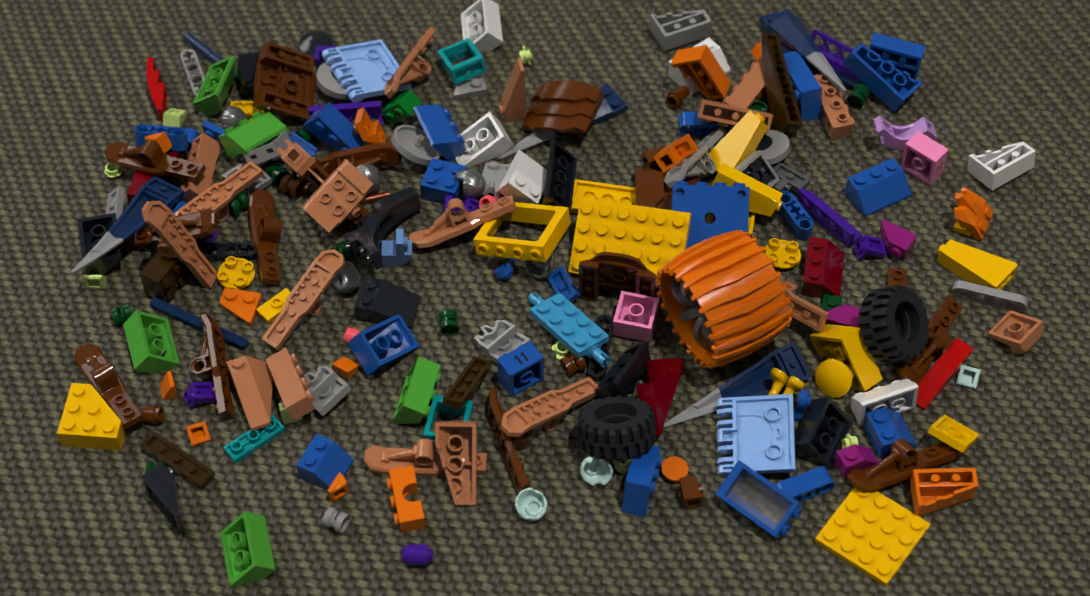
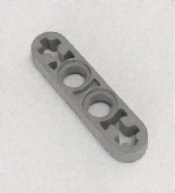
(192, 75)
(1011, 301)

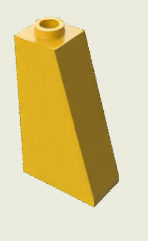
(739, 141)
(761, 197)
(976, 265)

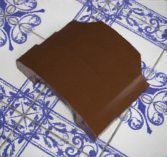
(284, 81)
(563, 107)
(652, 190)
(614, 274)

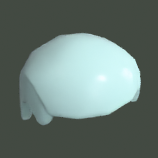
(596, 471)
(531, 504)

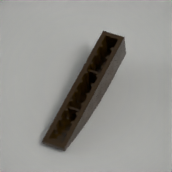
(779, 86)

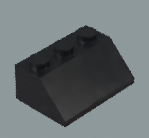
(246, 71)
(91, 232)
(625, 372)
(821, 432)

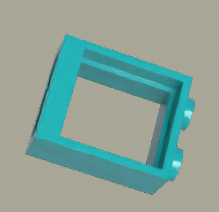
(458, 72)
(438, 406)

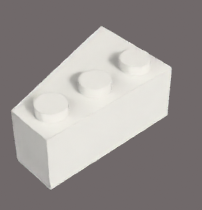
(1001, 165)

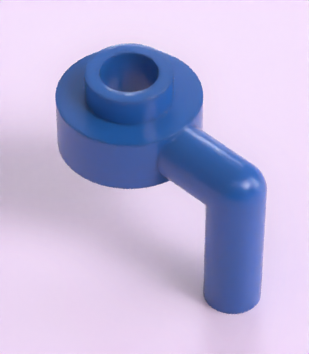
(505, 270)
(804, 400)

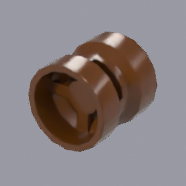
(293, 186)
(572, 364)

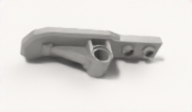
(697, 164)

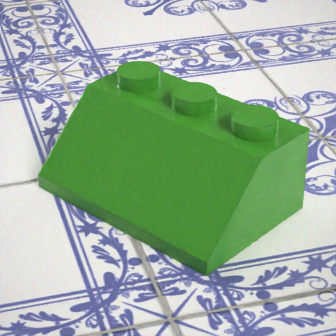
(216, 86)
(251, 133)
(150, 342)
(417, 392)
(247, 549)

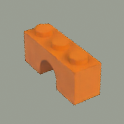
(409, 513)

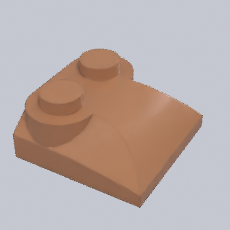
(1017, 331)

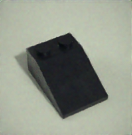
(382, 300)
(164, 493)

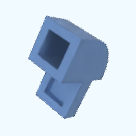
(396, 251)

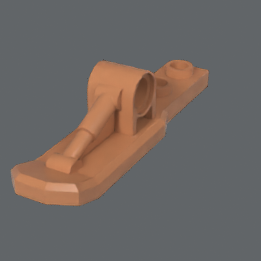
(413, 67)
(221, 193)
(456, 223)
(178, 242)
(305, 296)
(804, 310)
(546, 408)
(422, 457)

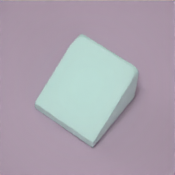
(968, 376)

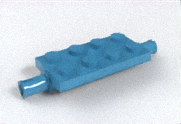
(570, 326)

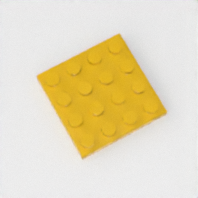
(872, 534)

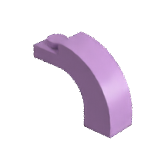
(896, 136)

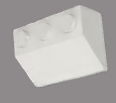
(482, 25)
(676, 74)
(897, 396)

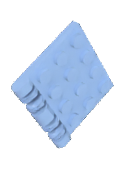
(363, 68)
(760, 433)

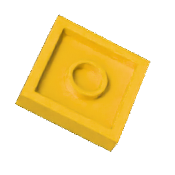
(953, 433)

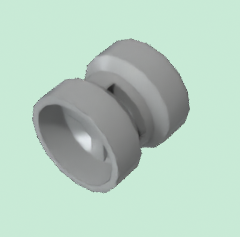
(336, 520)

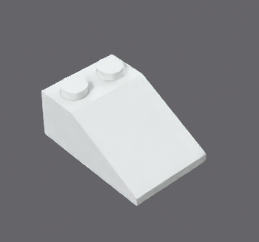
(484, 141)
(524, 180)

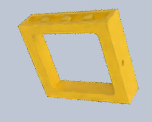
(555, 218)

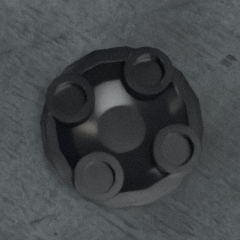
(312, 39)

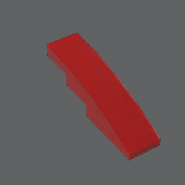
(156, 88)
(941, 373)

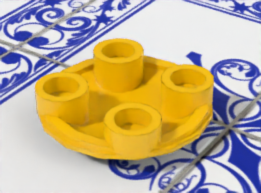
(784, 253)
(236, 273)
(833, 378)

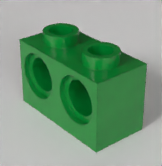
(401, 107)

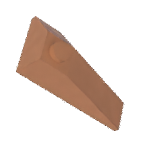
(513, 97)
(254, 388)
(458, 453)

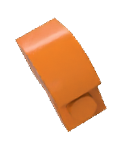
(675, 153)

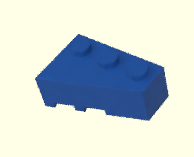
(904, 54)
(333, 129)
(640, 482)

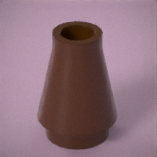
(675, 98)
(153, 414)

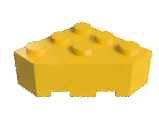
(847, 346)
(89, 421)

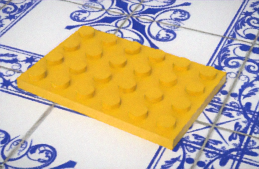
(628, 229)

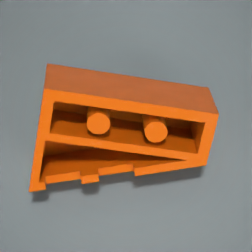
(703, 69)
(941, 488)

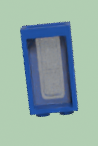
(759, 499)

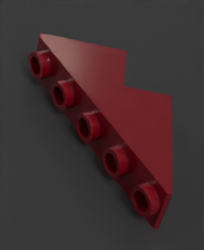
(659, 392)

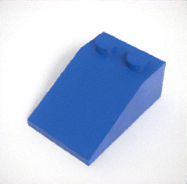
(383, 344)

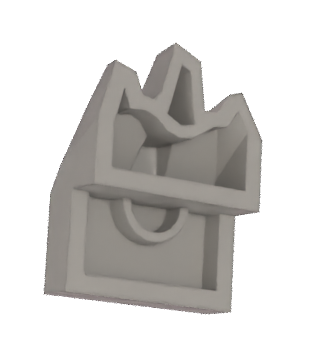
(494, 175)
(500, 339)
(326, 388)

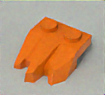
(369, 131)
(972, 212)

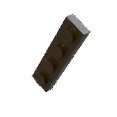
(467, 382)
(177, 459)

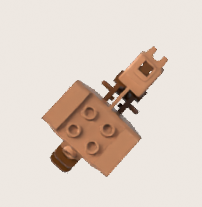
(337, 196)

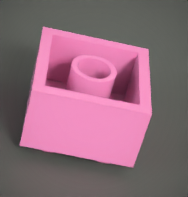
(924, 158)
(635, 316)

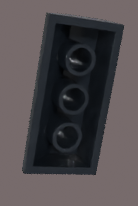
(560, 177)

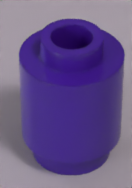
(417, 554)

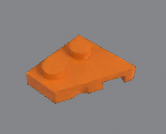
(241, 304)

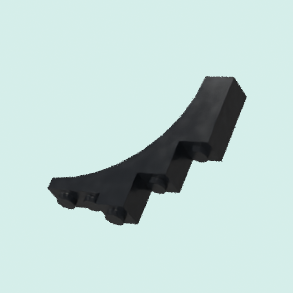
(374, 226)

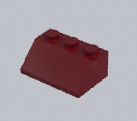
(822, 268)

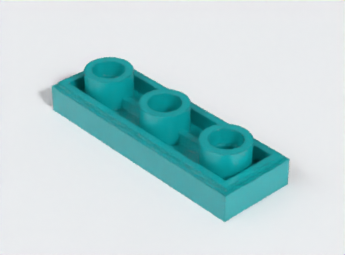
(253, 440)

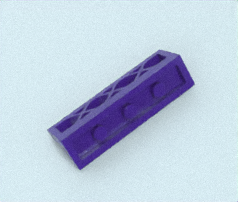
(833, 59)
(349, 110)
(828, 218)

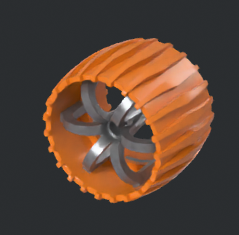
(724, 298)

